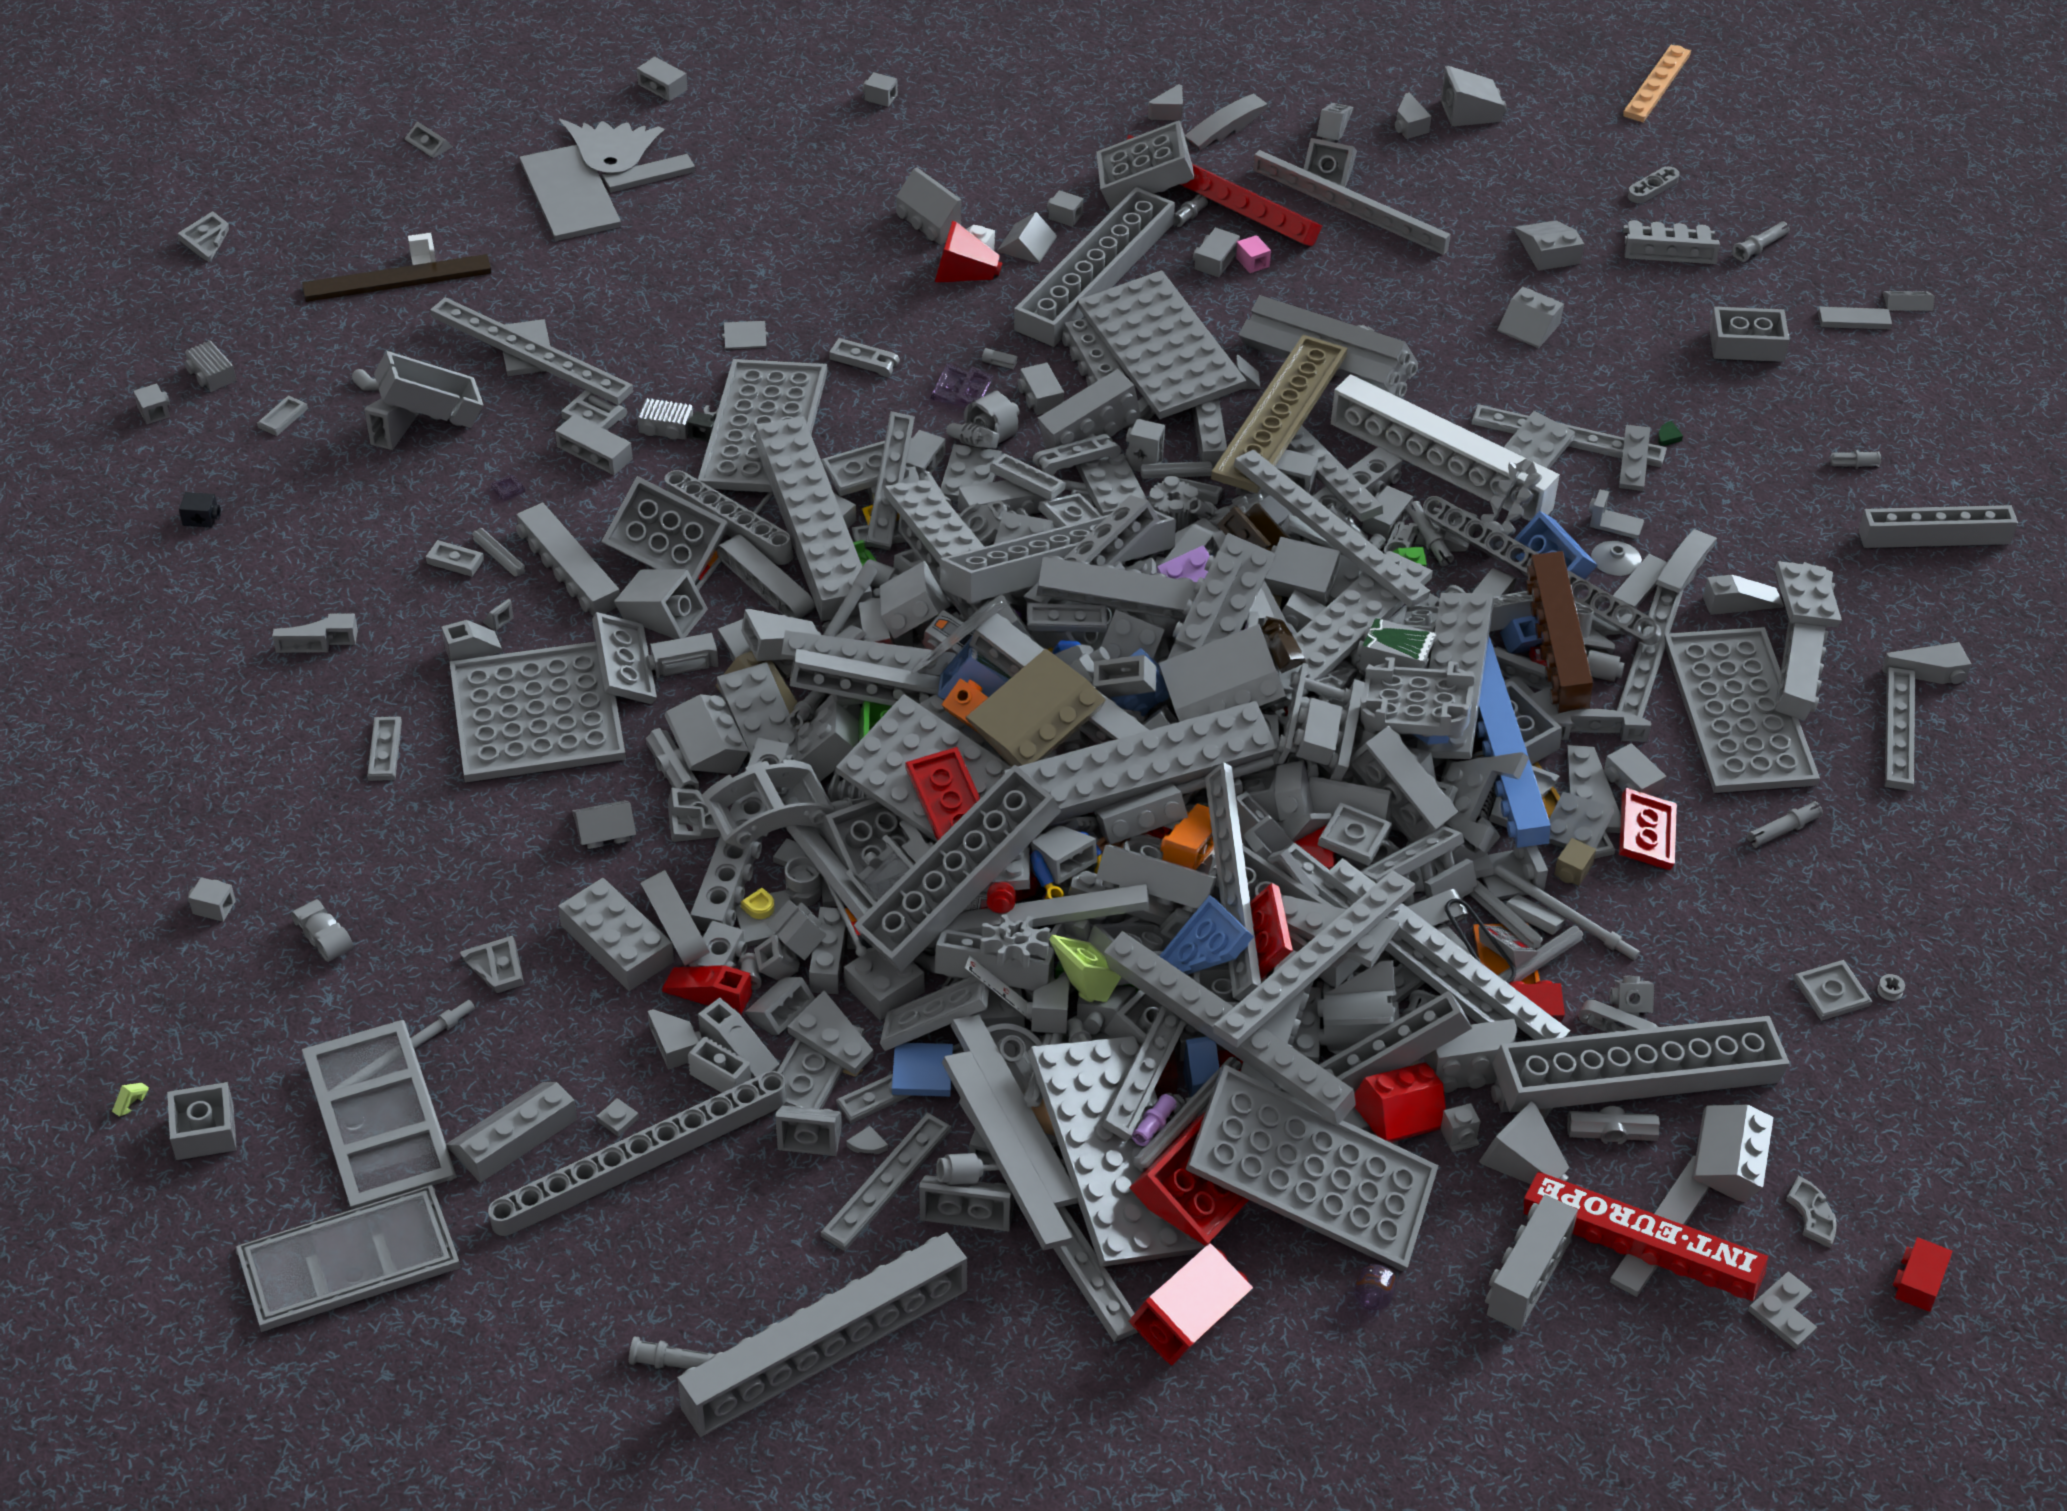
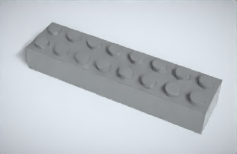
(957, 868)

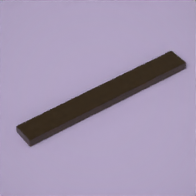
(396, 277)

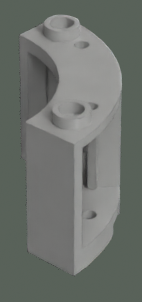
(764, 778)

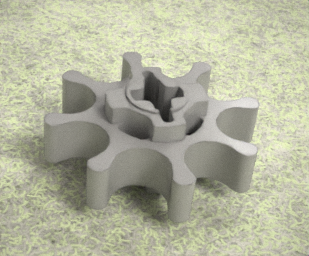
(1015, 940)

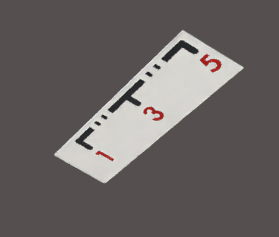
(996, 985)

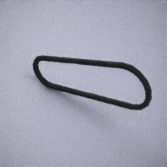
(1483, 928)

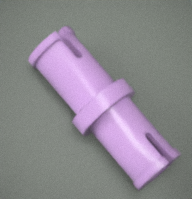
(1154, 1120)

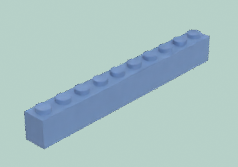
(1501, 736)

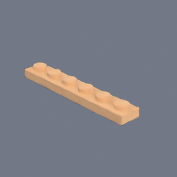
(1657, 83)

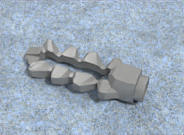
(1524, 495)

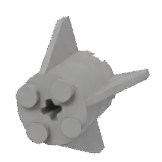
(1358, 1008)

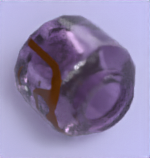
(1375, 1287)

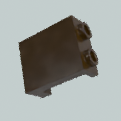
(1253, 526)

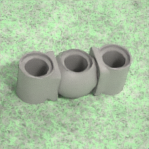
(322, 930)

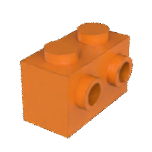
(963, 700)

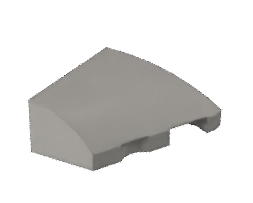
(689, 808)

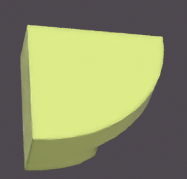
(127, 1096)

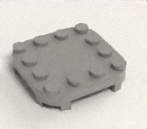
(1417, 699)

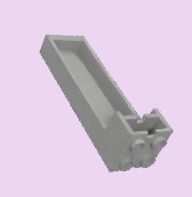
(1370, 355)

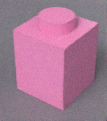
(1253, 254)

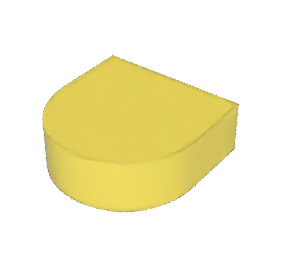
(759, 904)

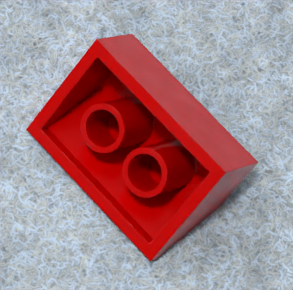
(1402, 1102)

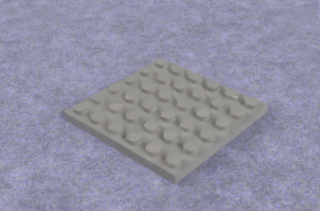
(534, 712)

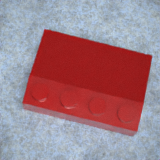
(1183, 1197)

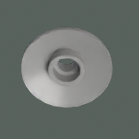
(1616, 558)

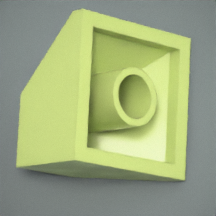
(1085, 968)

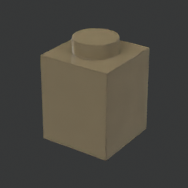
(1575, 862)

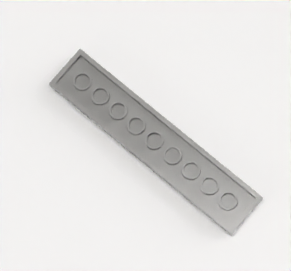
(1344, 621)

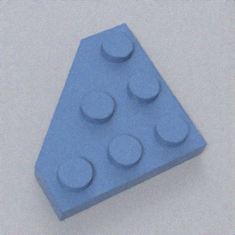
(1207, 939)

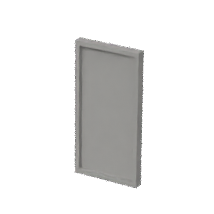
(569, 193)

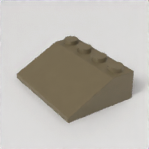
(1036, 710)

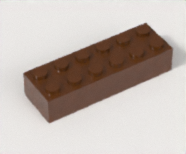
(1559, 631)

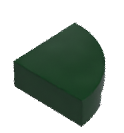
(1669, 434)

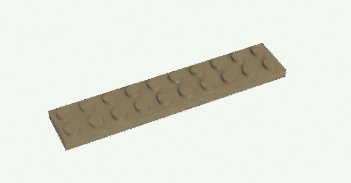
(1281, 408)

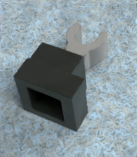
(701, 424)

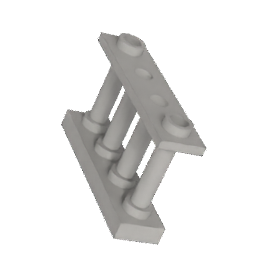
(1349, 697)
(1419, 855)

